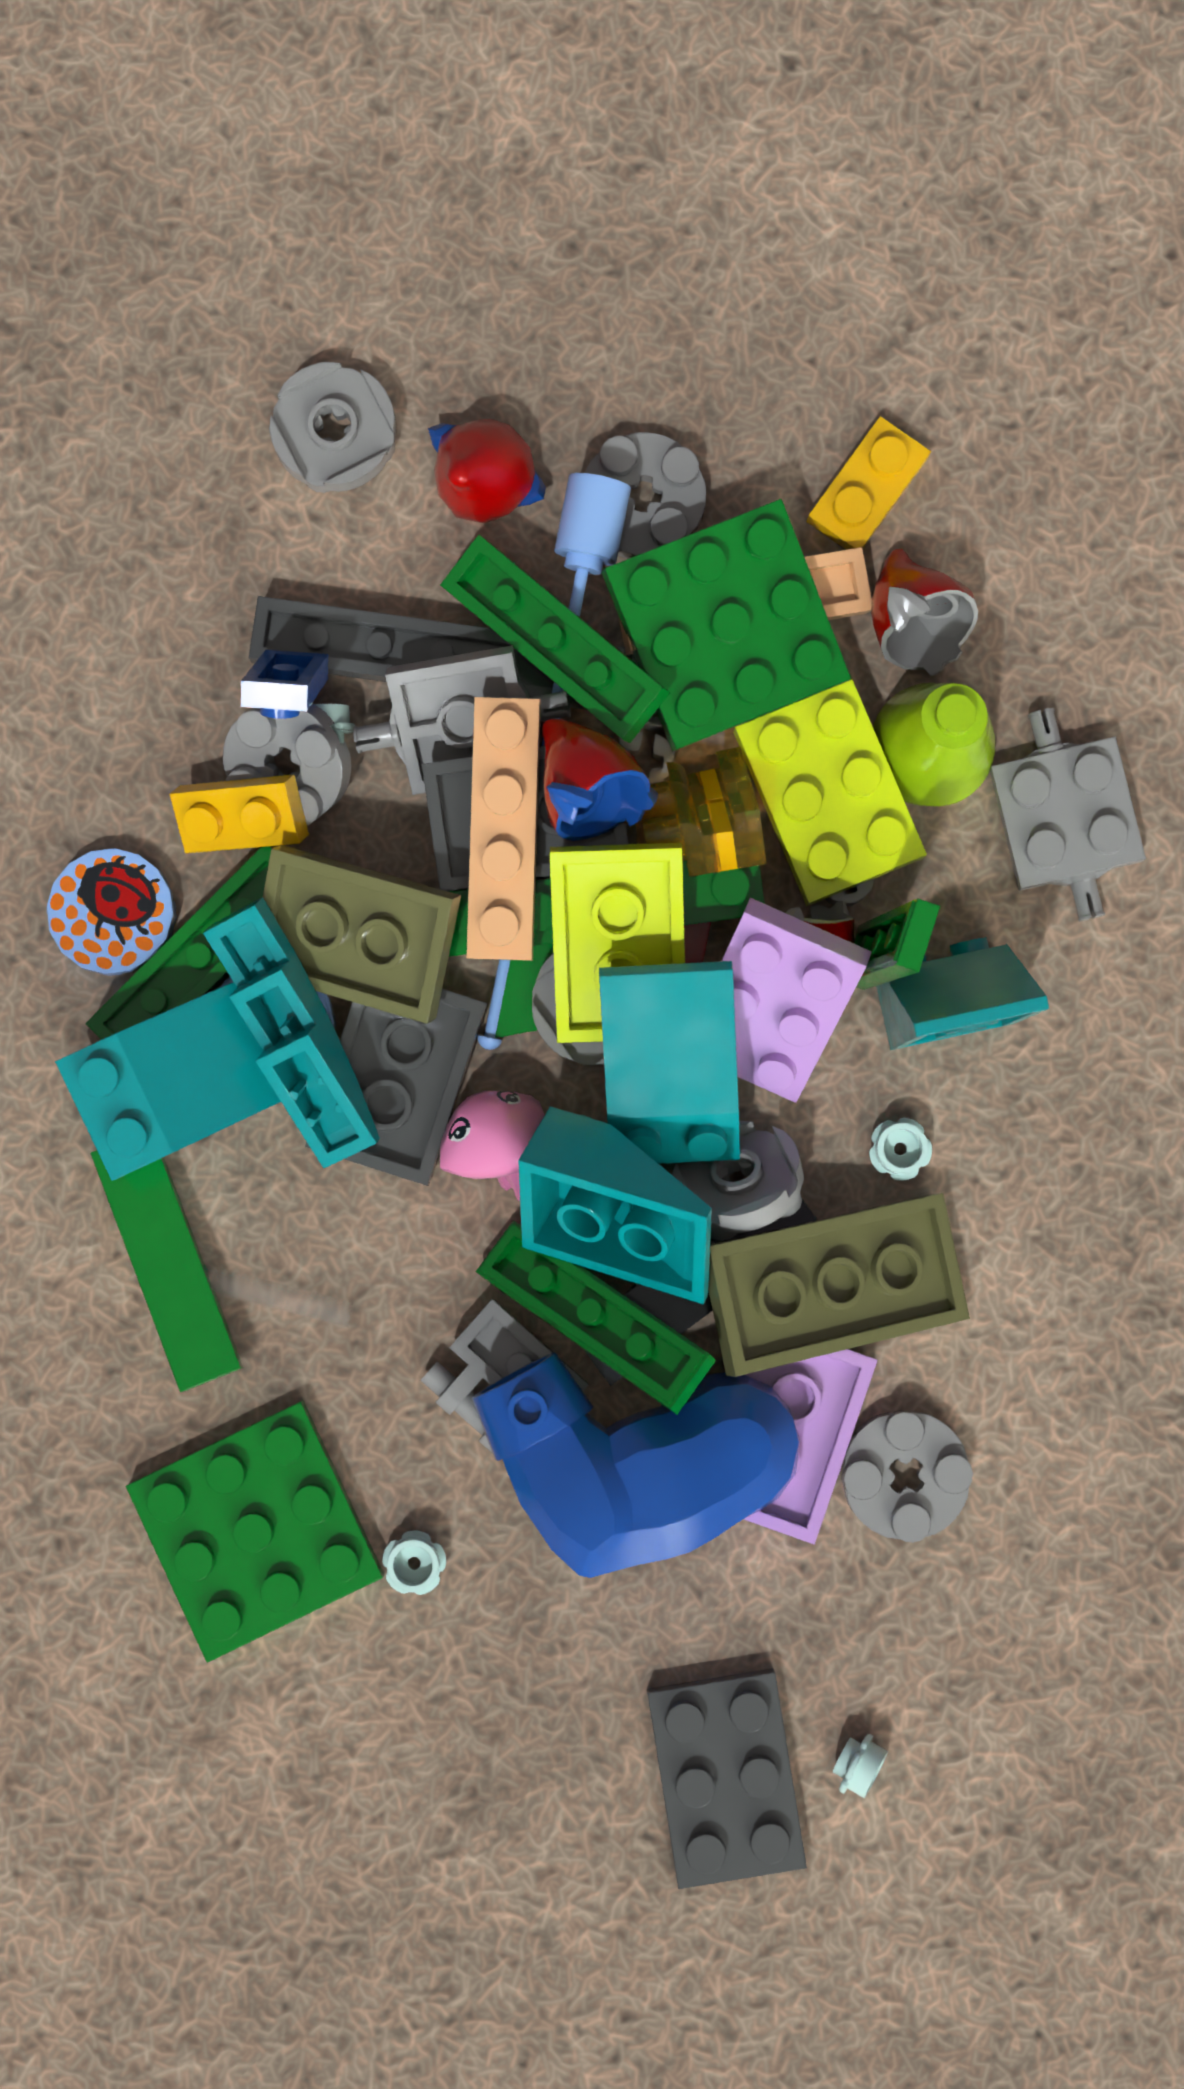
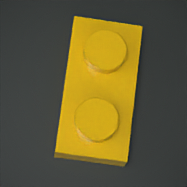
(868, 485)
(239, 814)

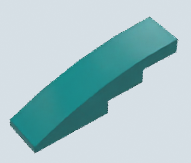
(296, 1035)

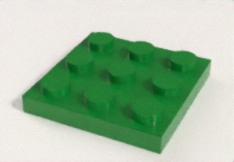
(727, 623)
(255, 1531)

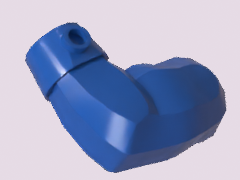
(645, 1482)

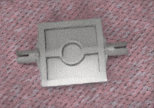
(436, 707)
(1067, 814)

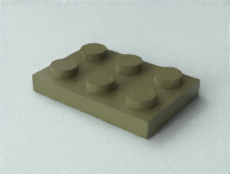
(363, 931)

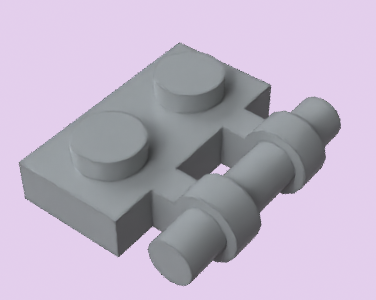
(492, 1348)

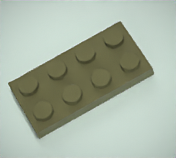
(835, 1284)

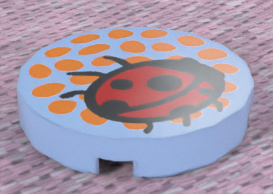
(111, 911)

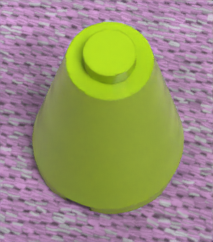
(936, 742)

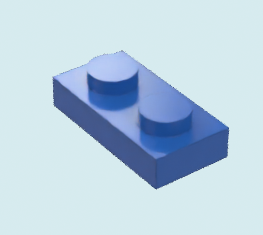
(284, 682)

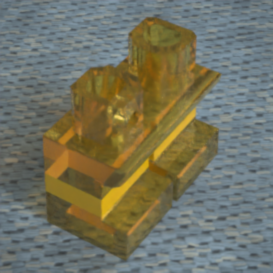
(709, 815)

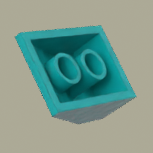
(959, 995)
(672, 1059)
(167, 1082)
(611, 1207)

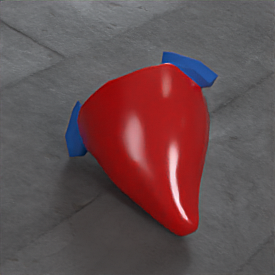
(484, 469)
(591, 781)

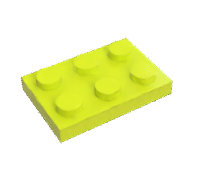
(829, 792)
(610, 912)

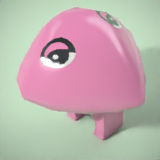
(490, 1136)

